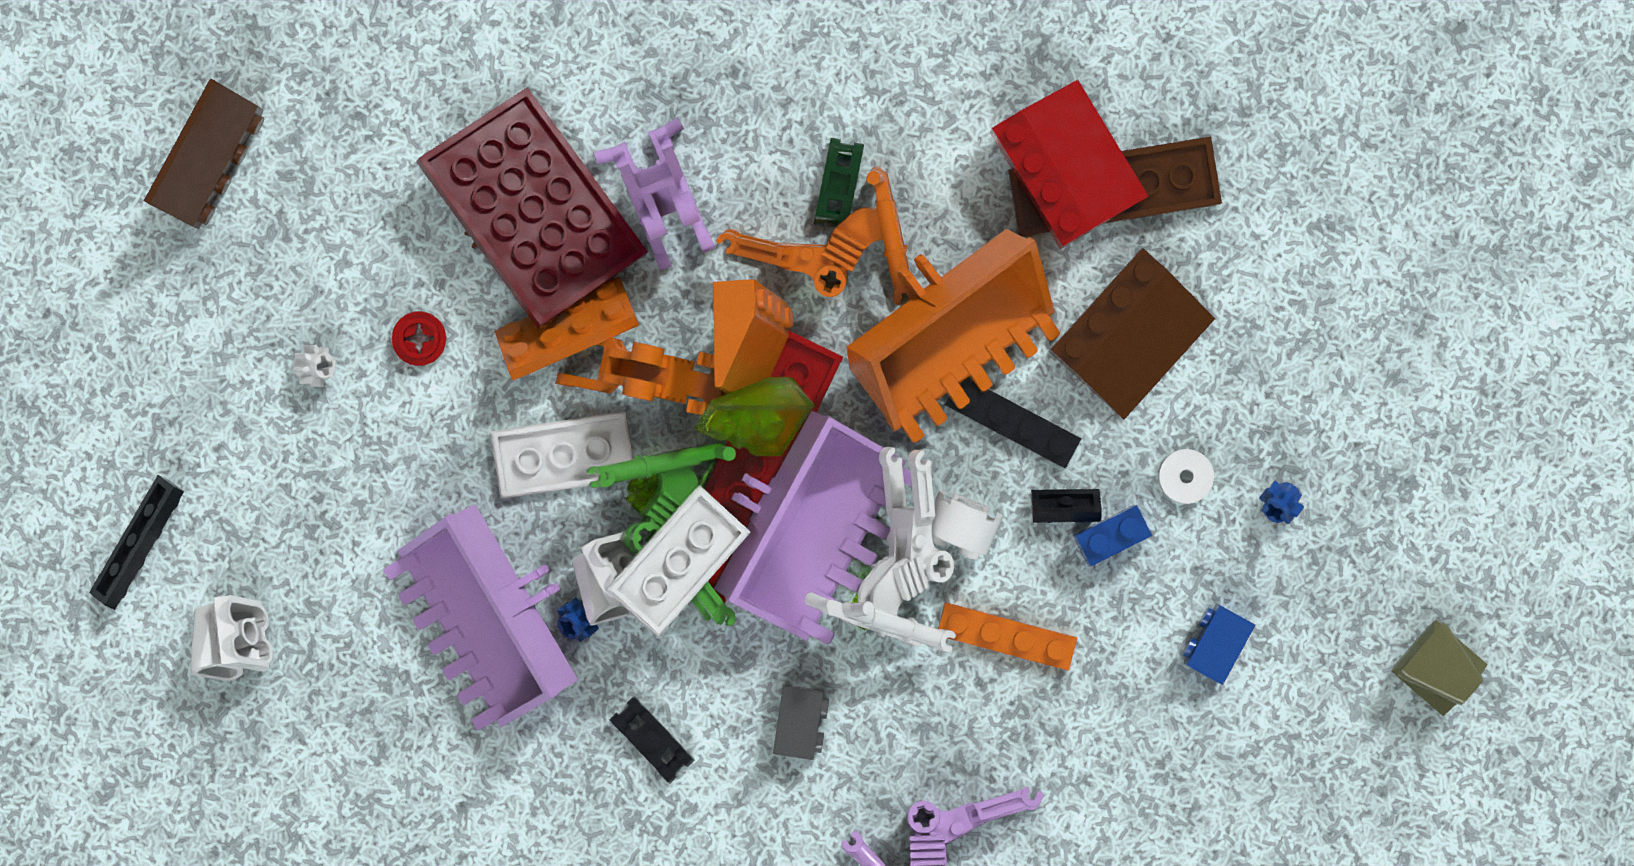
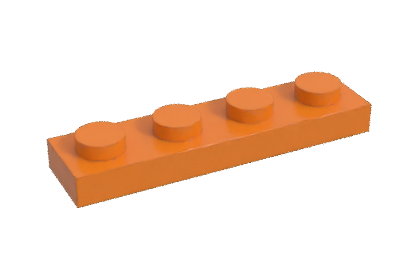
(1008, 636)

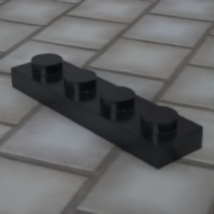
(1017, 424)
(136, 542)

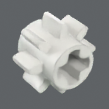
(314, 365)

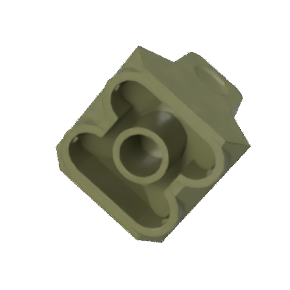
(1440, 668)

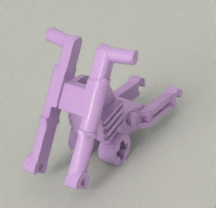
(659, 190)
(930, 843)

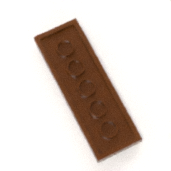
(1173, 175)

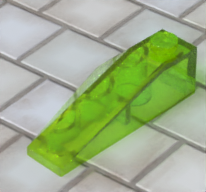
(758, 416)

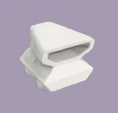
(595, 571)
(230, 638)

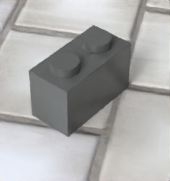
(799, 722)

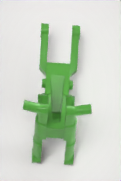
(675, 484)

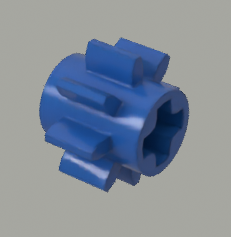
(1281, 502)
(574, 622)

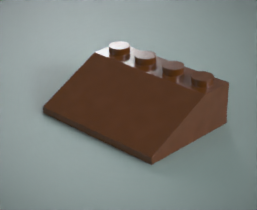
(205, 155)
(1132, 333)

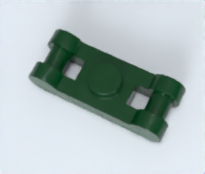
(838, 182)

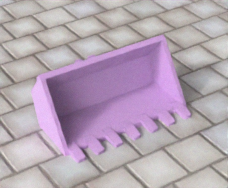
(808, 527)

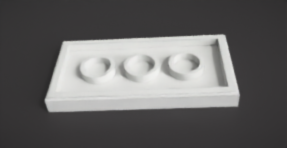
(558, 453)
(678, 560)

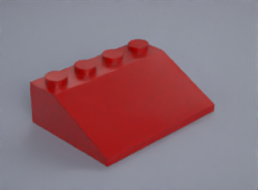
(1068, 163)

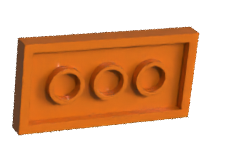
(586, 323)

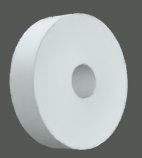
(1201, 472)

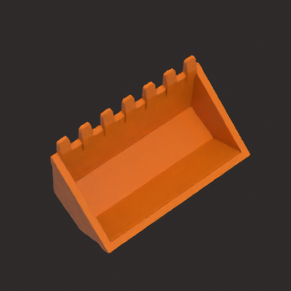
(954, 331)

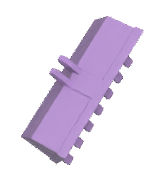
(484, 617)

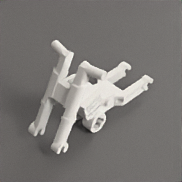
(908, 564)

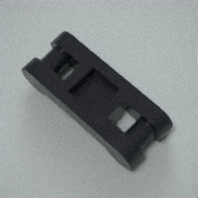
(652, 739)

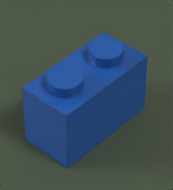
(1112, 535)
(1218, 643)

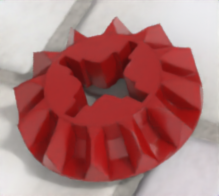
(407, 327)

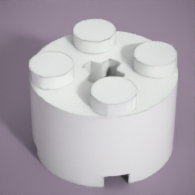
(964, 525)

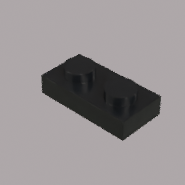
(1066, 505)

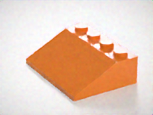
(748, 332)

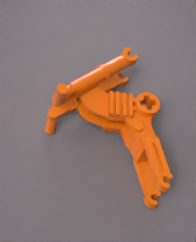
(843, 247)
(650, 374)

